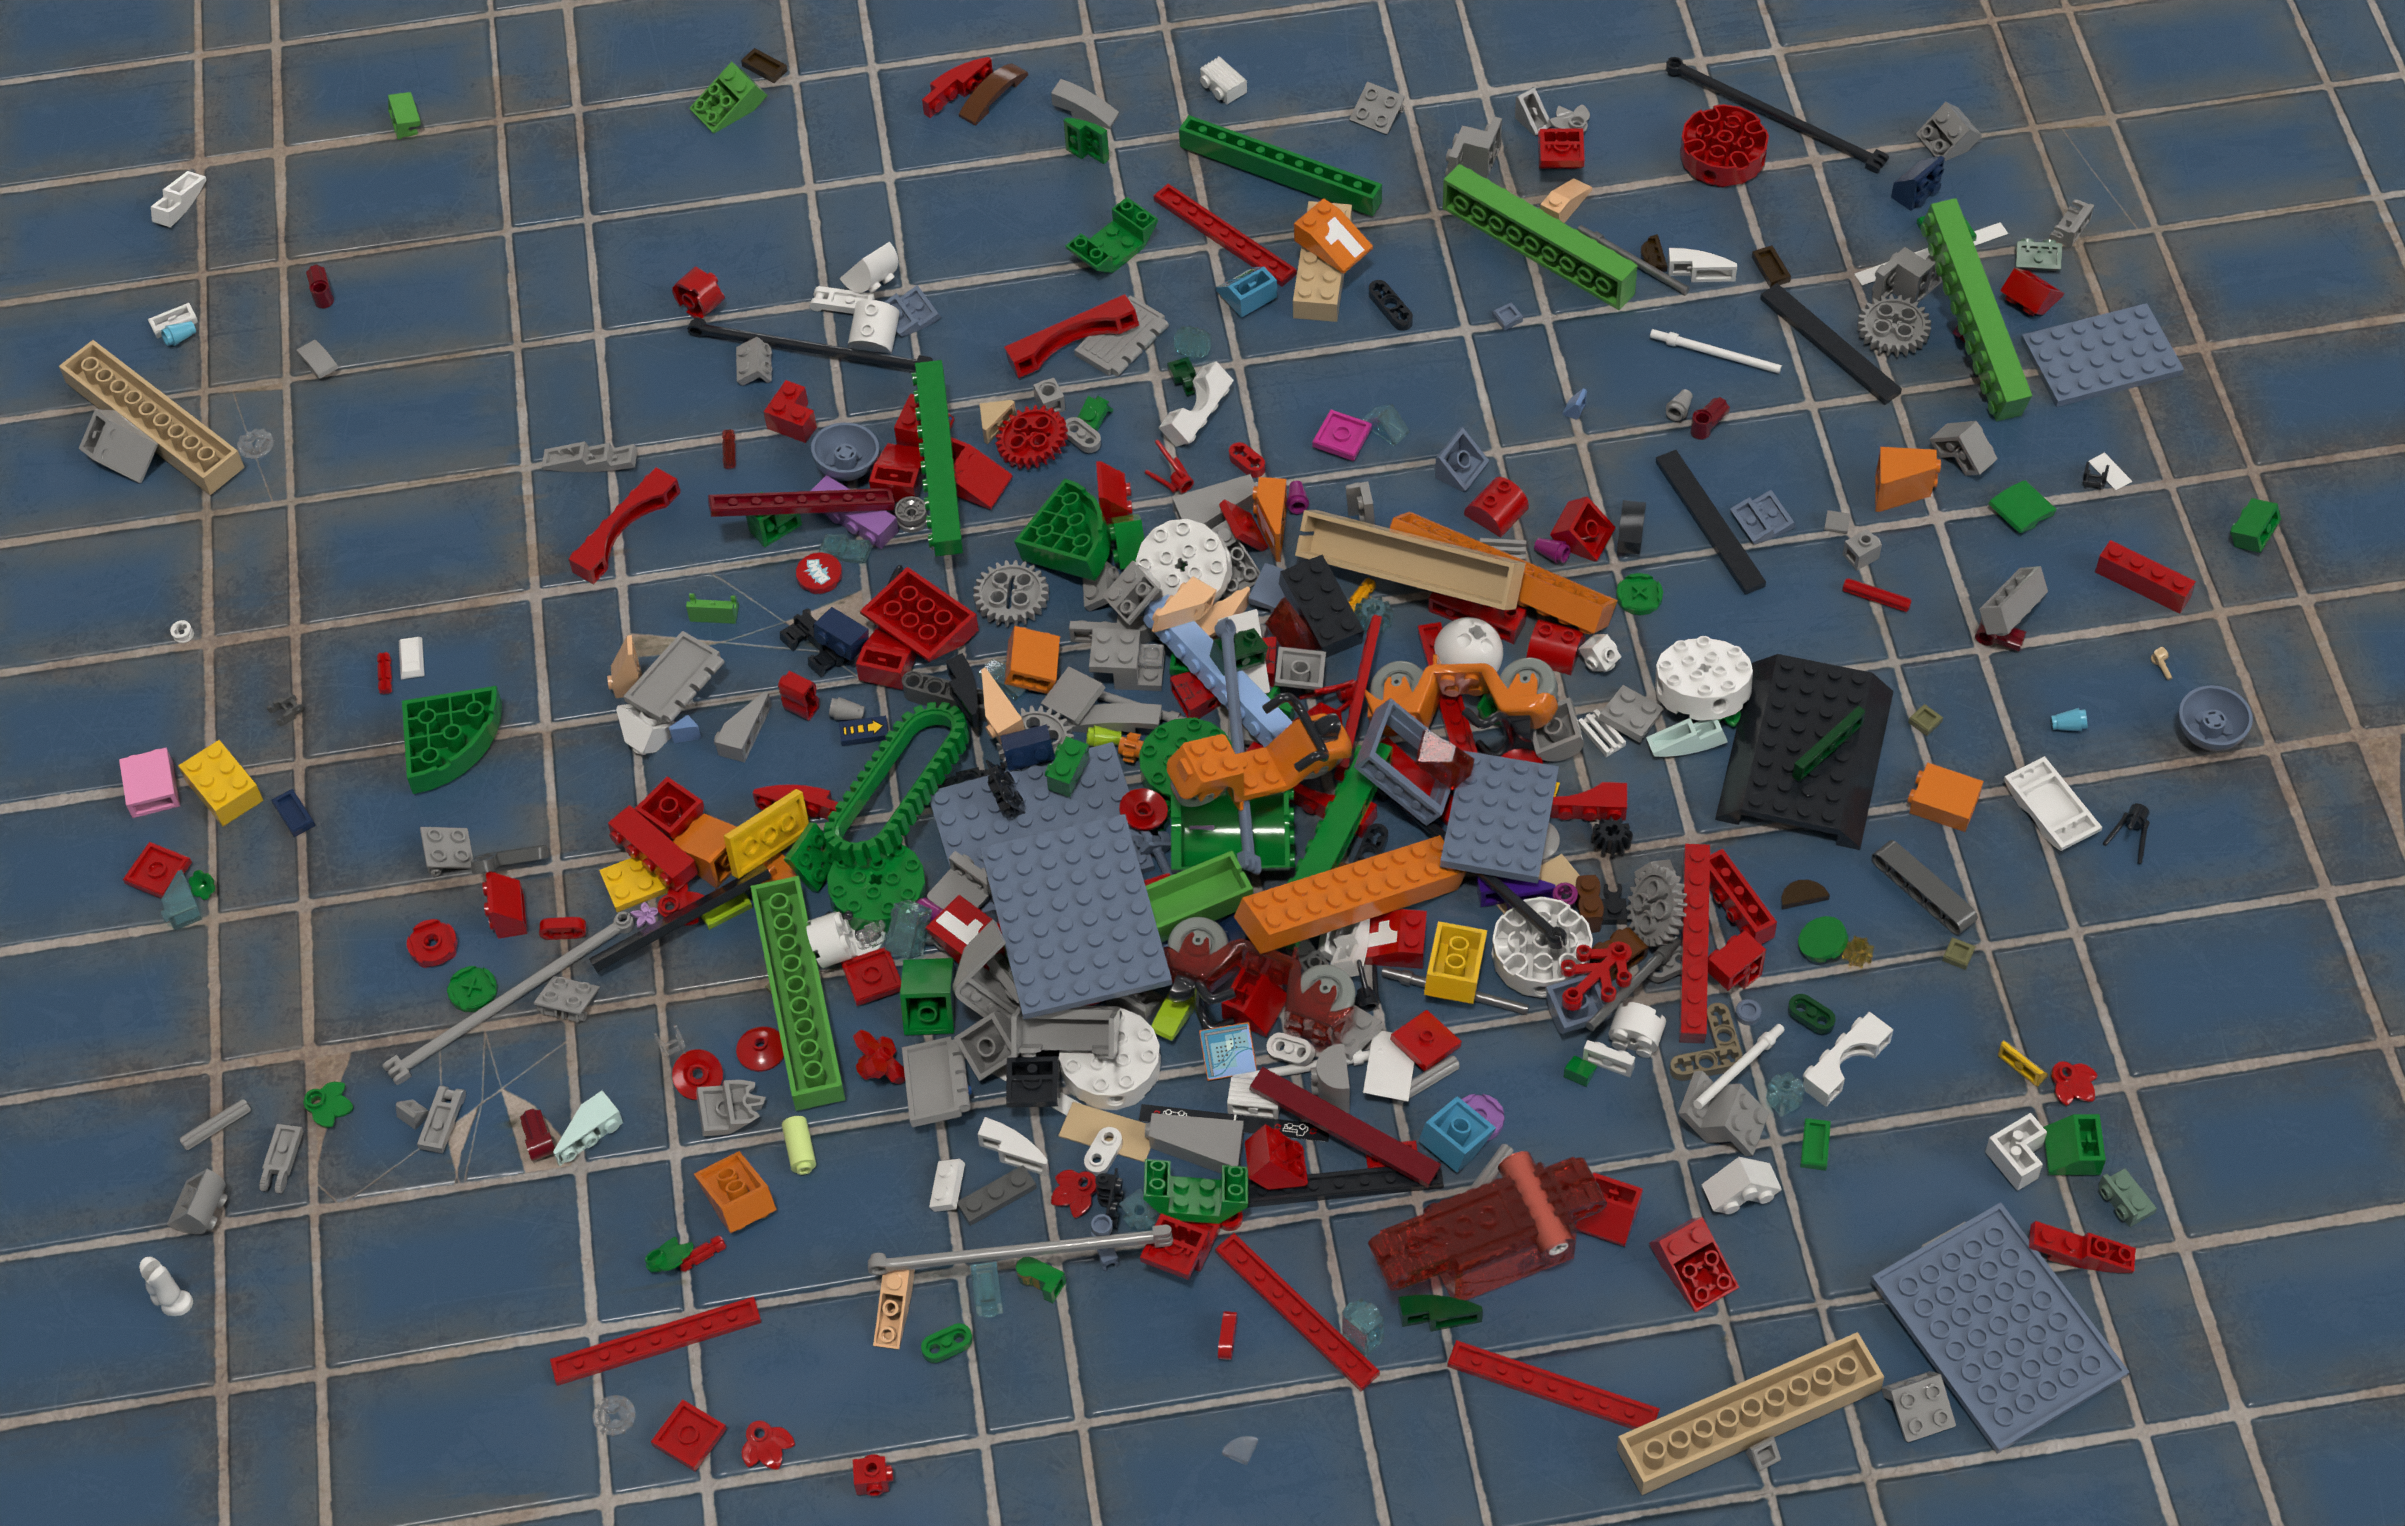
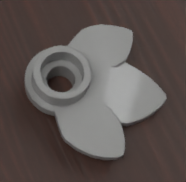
(1570, 119)

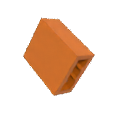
(1032, 660)
(1945, 796)

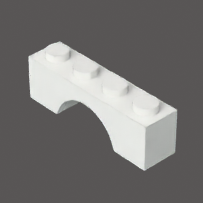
(1210, 386)
(1866, 1038)

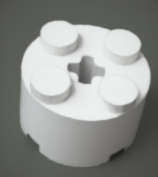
(830, 939)
(1636, 1029)

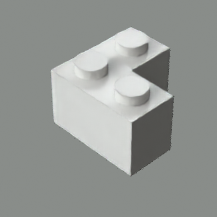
(2014, 1148)
(1740, 1182)

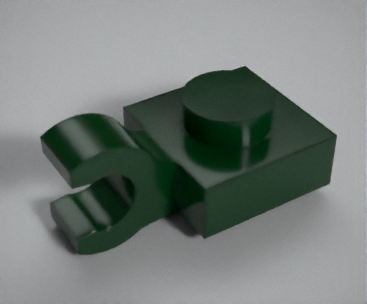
(1183, 372)

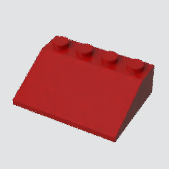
(921, 616)

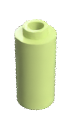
(799, 1145)

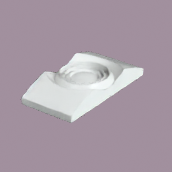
(2051, 804)

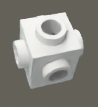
(1600, 653)

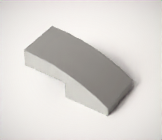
(317, 359)

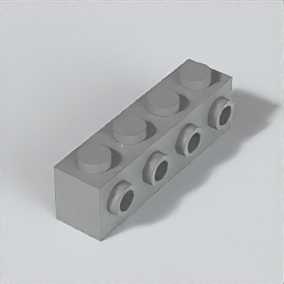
(2013, 600)

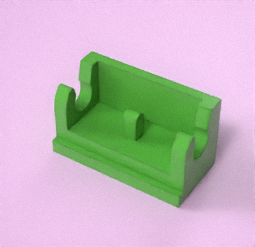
(403, 114)
(712, 610)

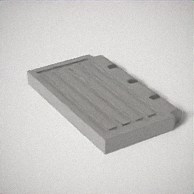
(1114, 351)
(674, 677)
(935, 1081)

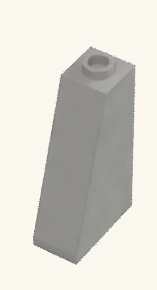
(1204, 505)
(1197, 1139)

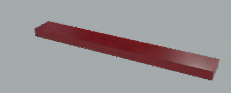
(800, 502)
(1345, 1127)

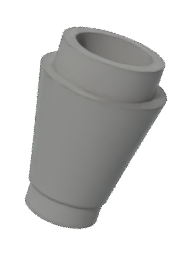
(1679, 405)
(845, 710)

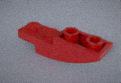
(956, 81)
(817, 800)
(2080, 1251)

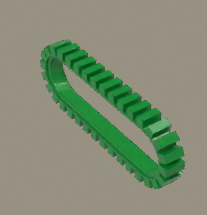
(914, 799)

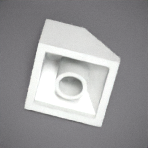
(642, 730)

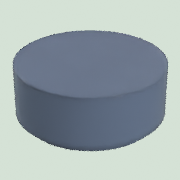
(1748, 1012)

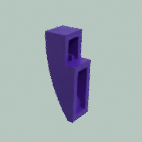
(1523, 889)

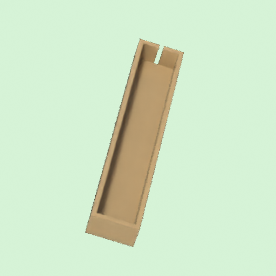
(1411, 559)

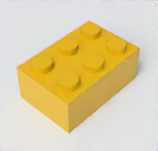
(221, 783)
(1455, 962)

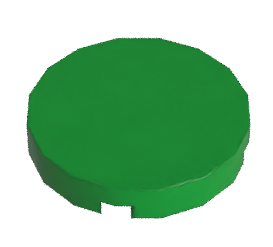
(1639, 594)
(1823, 939)
(472, 988)

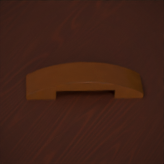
(989, 90)

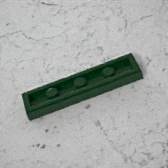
(1828, 743)

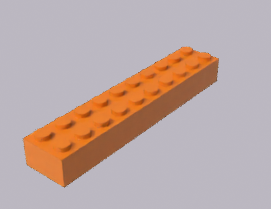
(1539, 587)
(1346, 895)

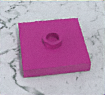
(1342, 435)

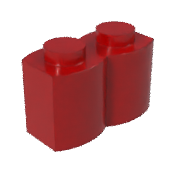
(798, 695)

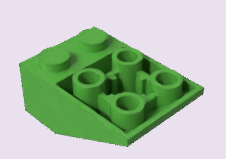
(728, 99)

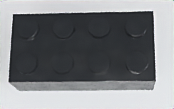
(1321, 605)

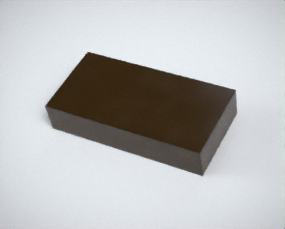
(764, 65)
(1771, 266)

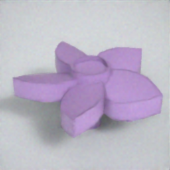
(645, 915)

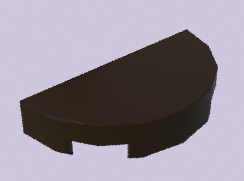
(1653, 254)
(1802, 893)

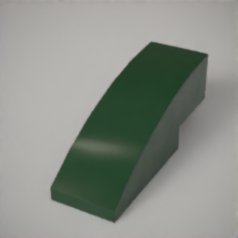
(1438, 1311)

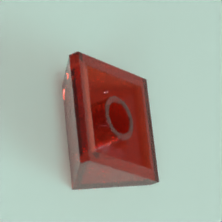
(1289, 627)

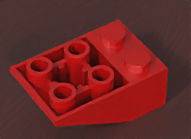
(898, 469)
(977, 475)
(884, 660)
(1694, 1263)

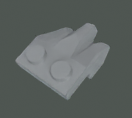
(727, 1106)

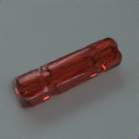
(728, 449)

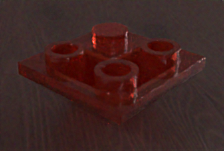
(1443, 760)

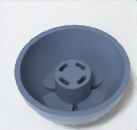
(845, 451)
(2215, 717)

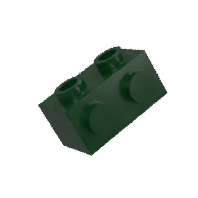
(1249, 650)

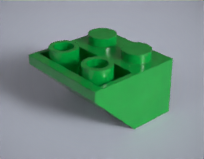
(2075, 1145)

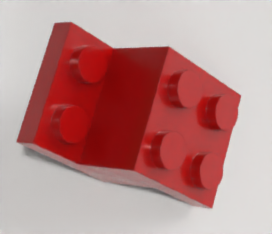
(1561, 148)
(1189, 1248)

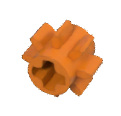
(1130, 747)

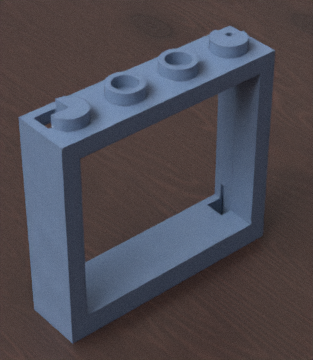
(1386, 777)

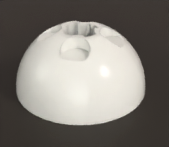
(1469, 642)

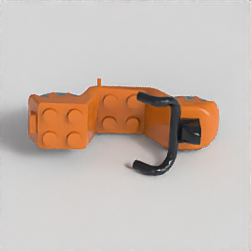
(1522, 694)
(1302, 751)

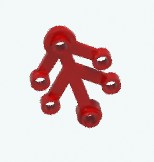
(1616, 954)

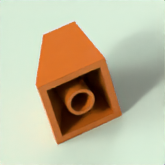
(1904, 476)
(707, 847)

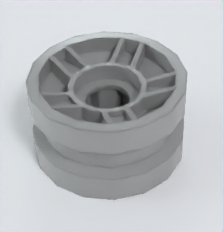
(911, 514)

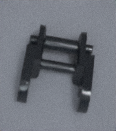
(2103, 478)

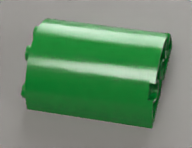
(1271, 831)

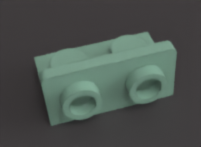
(2038, 255)
(2126, 1197)

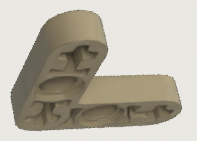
(1720, 1050)

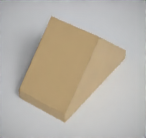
(993, 416)

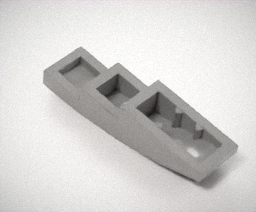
(582, 458)
(1120, 717)

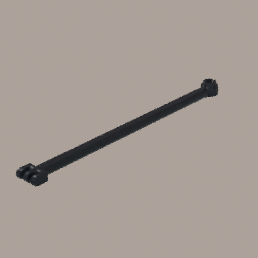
(1874, 161)
(699, 328)
(1550, 932)

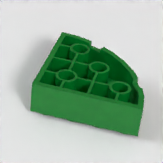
(1067, 533)
(448, 734)

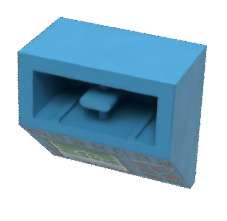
(1249, 290)

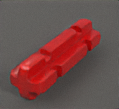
(384, 673)
(702, 1253)

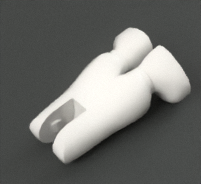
(164, 1289)

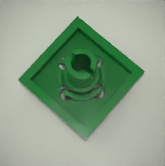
(806, 857)

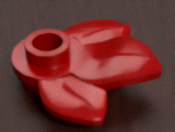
(678, 900)
(2077, 1083)
(1072, 1193)
(768, 1448)

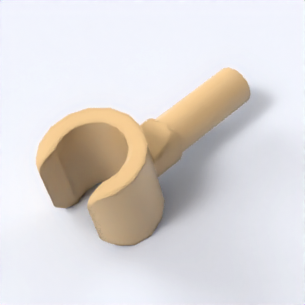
(2158, 659)

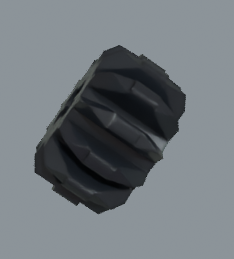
(1611, 836)

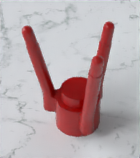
(1180, 478)
(1344, 692)

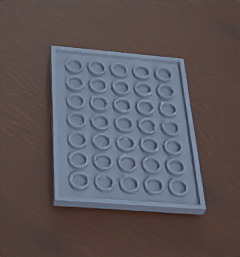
(972, 819)
(1075, 916)
(1999, 1327)

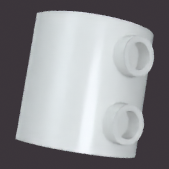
(872, 269)
(873, 326)

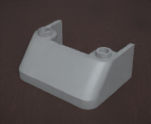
(974, 983)
(1071, 1029)

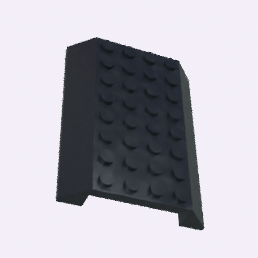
(1786, 715)

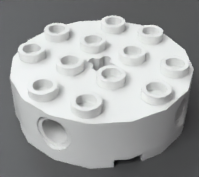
(1186, 542)
(1704, 678)
(1522, 951)
(1116, 1081)

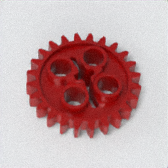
(1031, 437)

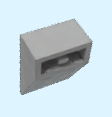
(118, 444)
(1243, 567)

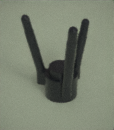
(2135, 819)
(1366, 997)

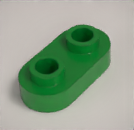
(945, 1342)

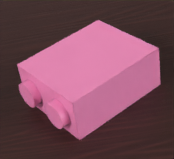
(149, 782)

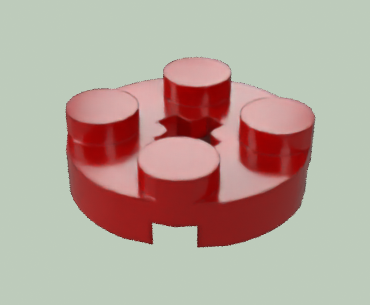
(436, 954)

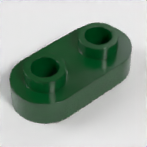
(1813, 1013)

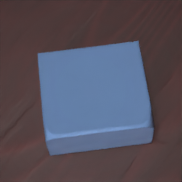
(1576, 405)
(684, 730)

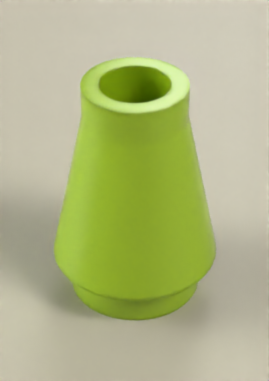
(1098, 736)

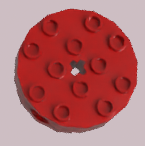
(1724, 145)

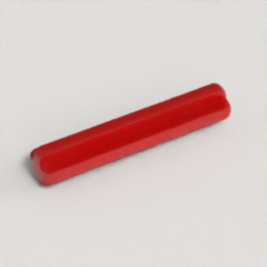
(1877, 594)

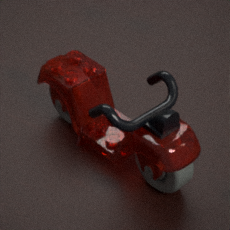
(1201, 960)

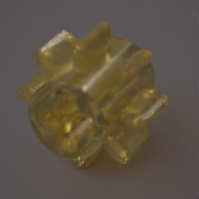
(1858, 952)

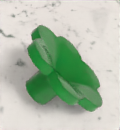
(202, 884)

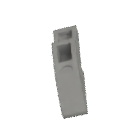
(1082, 631)

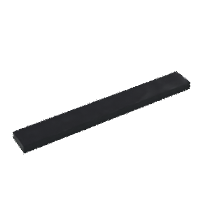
(1831, 344)
(1710, 522)
(679, 918)
(1340, 1185)

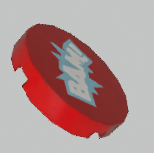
(819, 573)

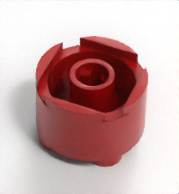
(698, 292)

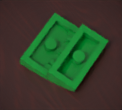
(1086, 139)
(2022, 506)

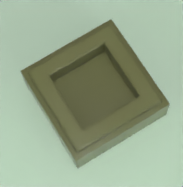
(1925, 720)
(1959, 953)

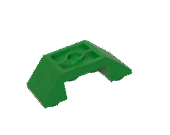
(1118, 240)
(1195, 1198)

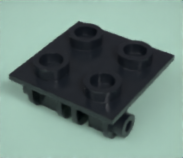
(1002, 788)
(1110, 1194)

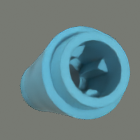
(178, 332)
(2070, 720)

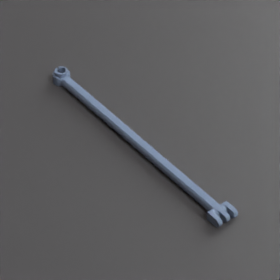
(1225, 630)

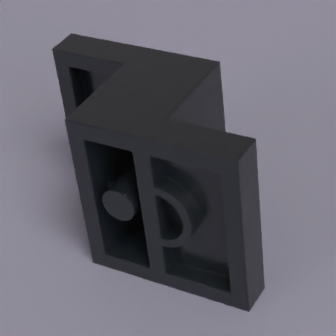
(1033, 1080)

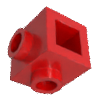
(872, 1475)

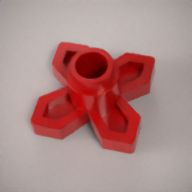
(878, 1058)

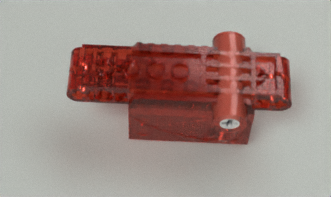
(1493, 1230)

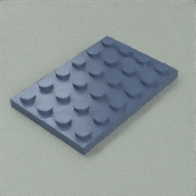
(2102, 355)
(1500, 818)

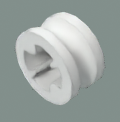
(180, 625)

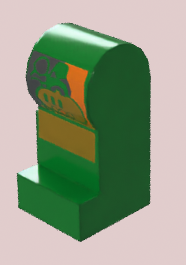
(1042, 1276)

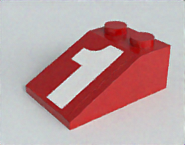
(958, 926)
(1397, 939)

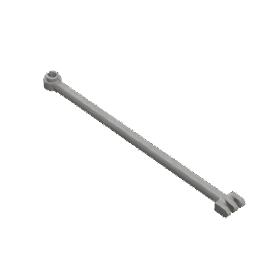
(399, 1069)
(880, 1265)

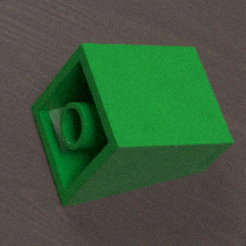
(928, 996)

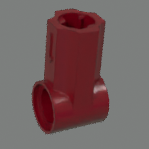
(319, 286)
(1706, 418)
(2012, 640)
(537, 1137)

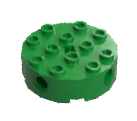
(1163, 744)
(874, 888)

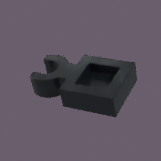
(1614, 907)

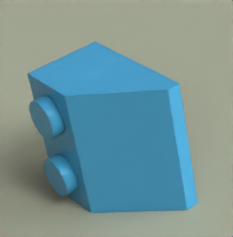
(1456, 1134)

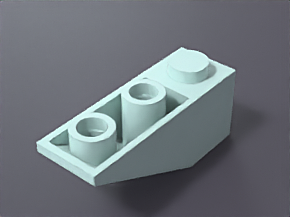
(590, 1123)

